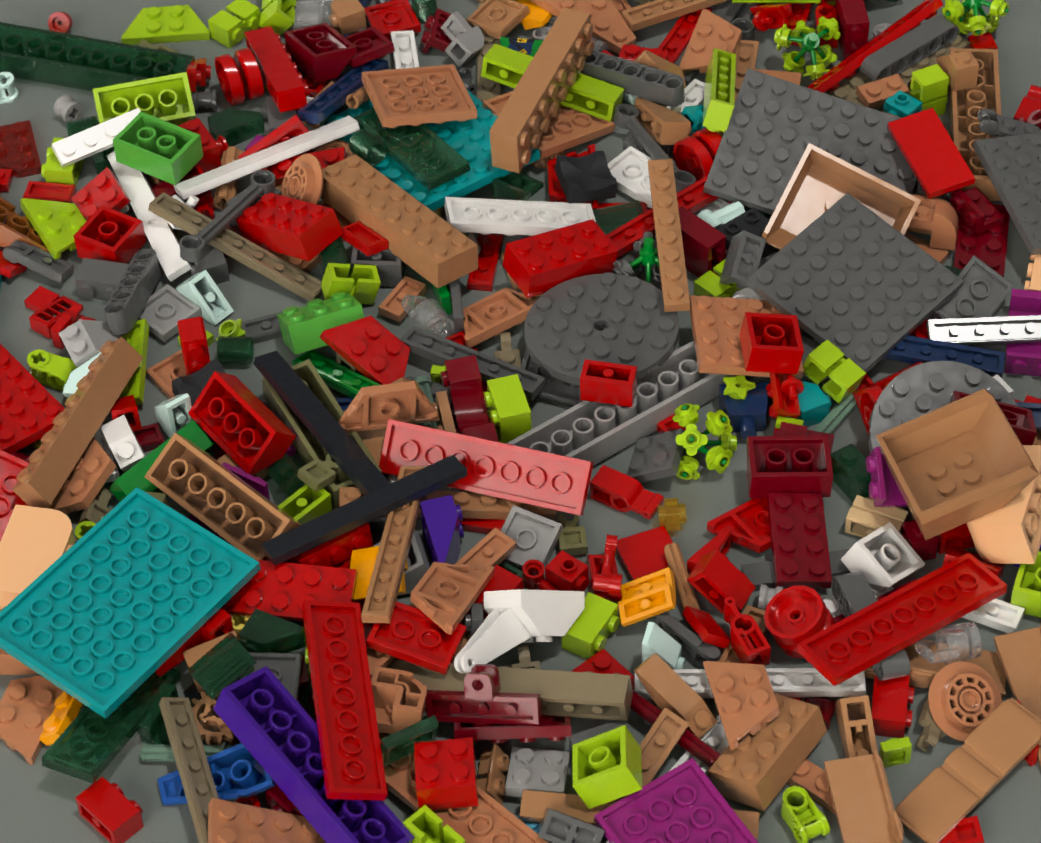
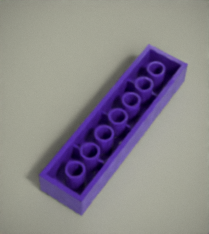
(288, 749)

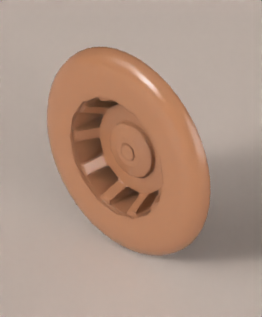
(304, 180)
(973, 697)

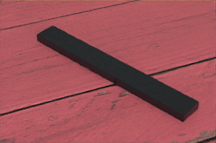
(320, 422)
(363, 510)

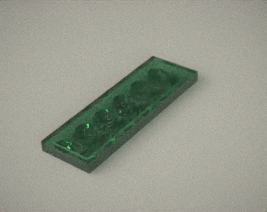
(417, 150)
(94, 742)

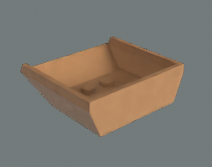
(824, 180)
(957, 462)

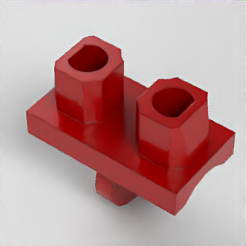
(771, 16)
(785, 392)

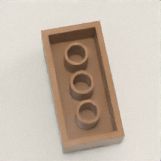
(770, 757)

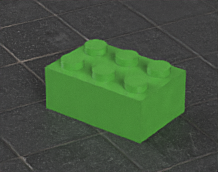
(158, 148)
(304, 325)

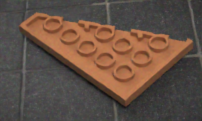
(606, 20)

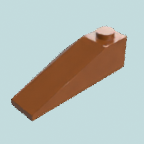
(16, 227)

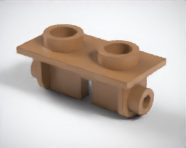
(493, 766)

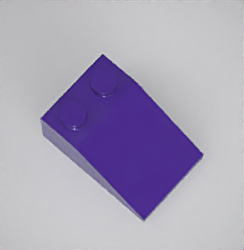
(442, 528)

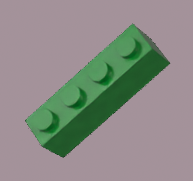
(135, 475)

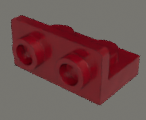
(434, 35)
(976, 209)

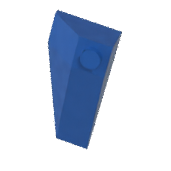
(234, 776)

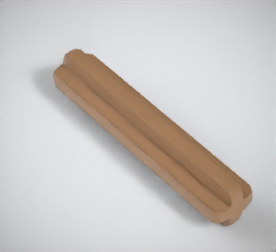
(677, 565)

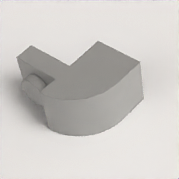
(465, 39)

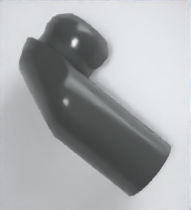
(465, 75)

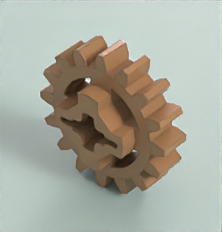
(210, 725)

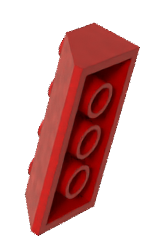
(241, 423)

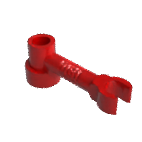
(534, 576)
(607, 580)

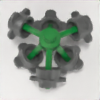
(648, 257)

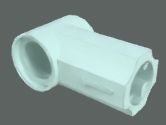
(722, 215)

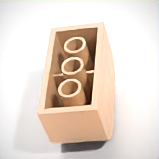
(1014, 530)
(30, 546)

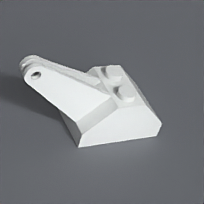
(517, 619)

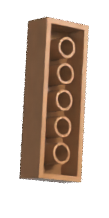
(218, 497)

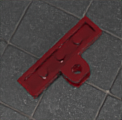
(483, 702)

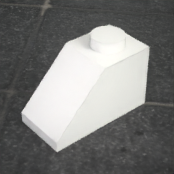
(123, 443)

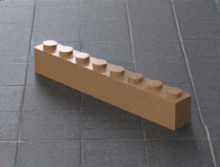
(77, 423)

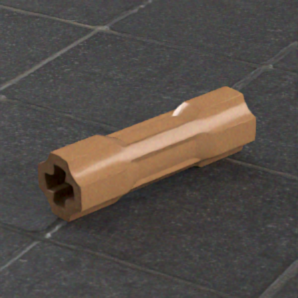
(229, 190)

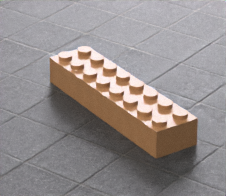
(541, 90)
(964, 118)
(412, 229)

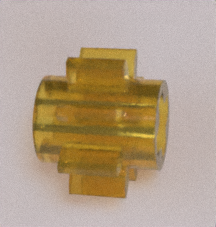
(671, 514)

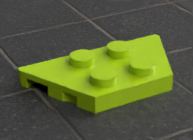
(166, 25)
(54, 223)

